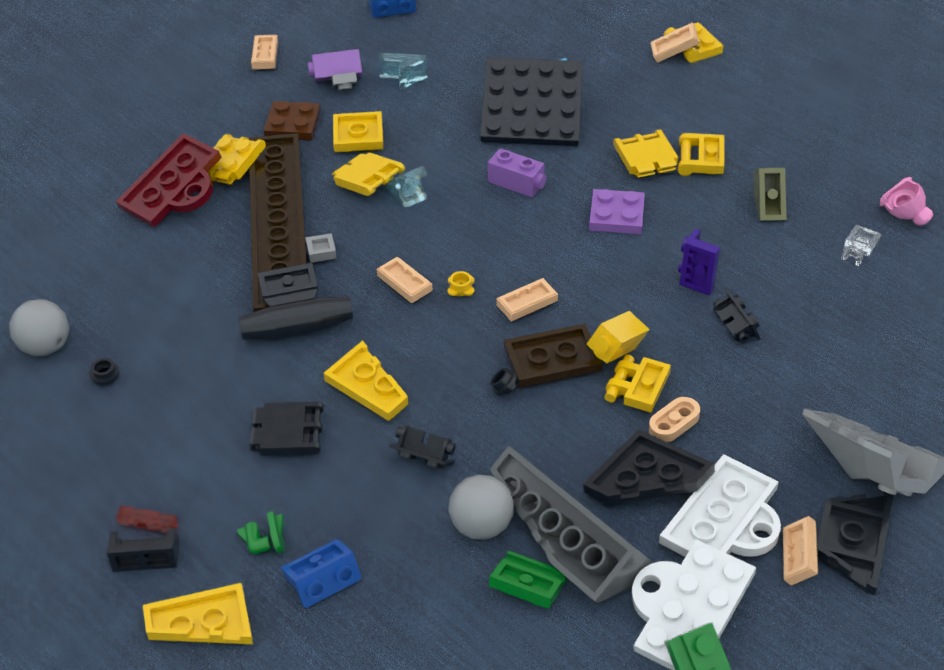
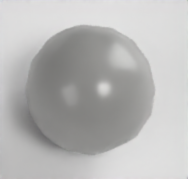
(39, 327)
(481, 507)

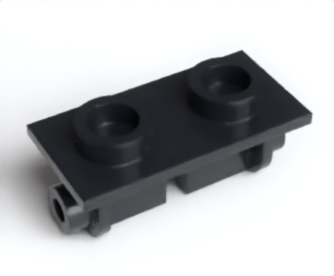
(733, 308)
(412, 445)

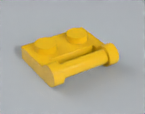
(707, 46)
(709, 154)

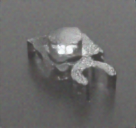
(859, 243)

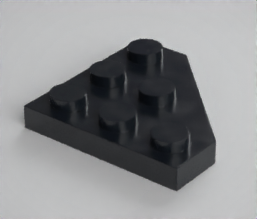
(647, 470)

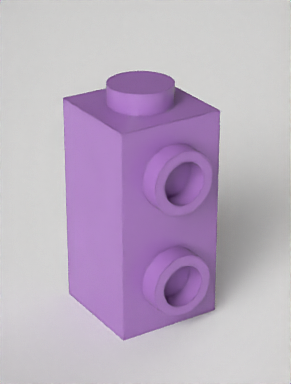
(333, 63)
(516, 172)

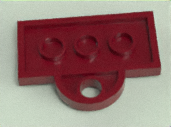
(172, 181)

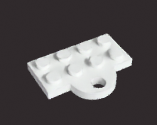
(727, 513)
(689, 595)

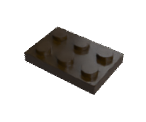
(552, 355)

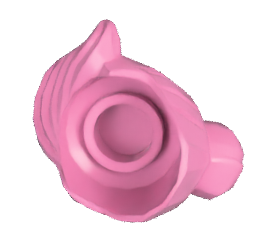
(907, 202)

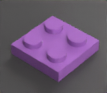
(617, 211)

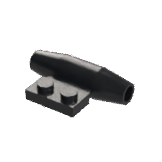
(293, 306)

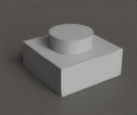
(344, 81)
(321, 248)

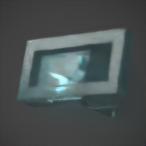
(403, 66)
(408, 187)

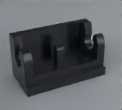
(143, 553)

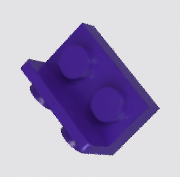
(698, 263)

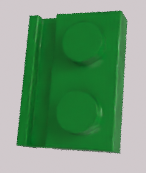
(527, 579)
(697, 650)

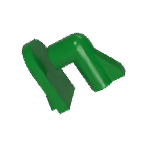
(255, 543)

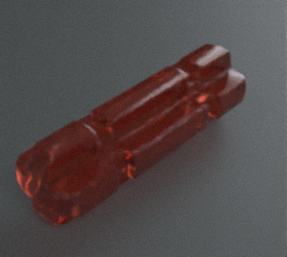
(146, 519)

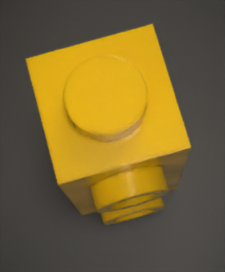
(617, 337)

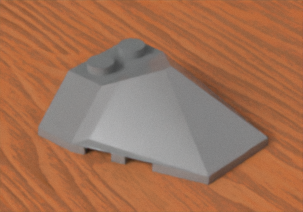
(877, 456)

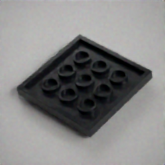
(531, 101)

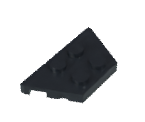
(855, 537)

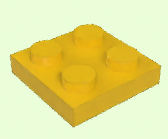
(357, 131)

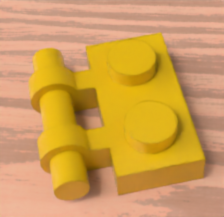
(645, 386)

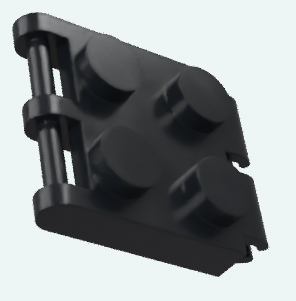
(286, 428)

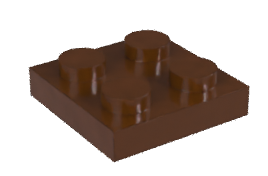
(292, 119)

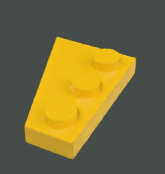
(365, 381)
(201, 617)

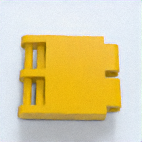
(646, 155)
(236, 158)
(367, 173)

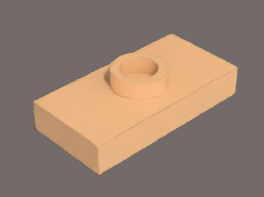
(674, 42)
(264, 52)
(404, 279)
(527, 299)
(800, 550)

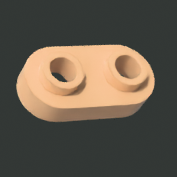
(670, 423)

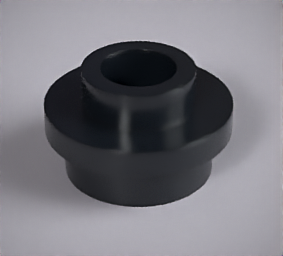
(104, 371)
(504, 381)

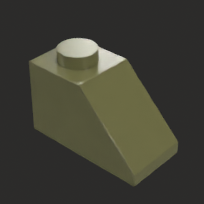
(770, 193)

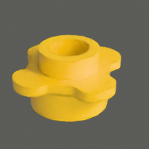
(461, 284)

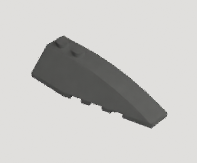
(568, 532)

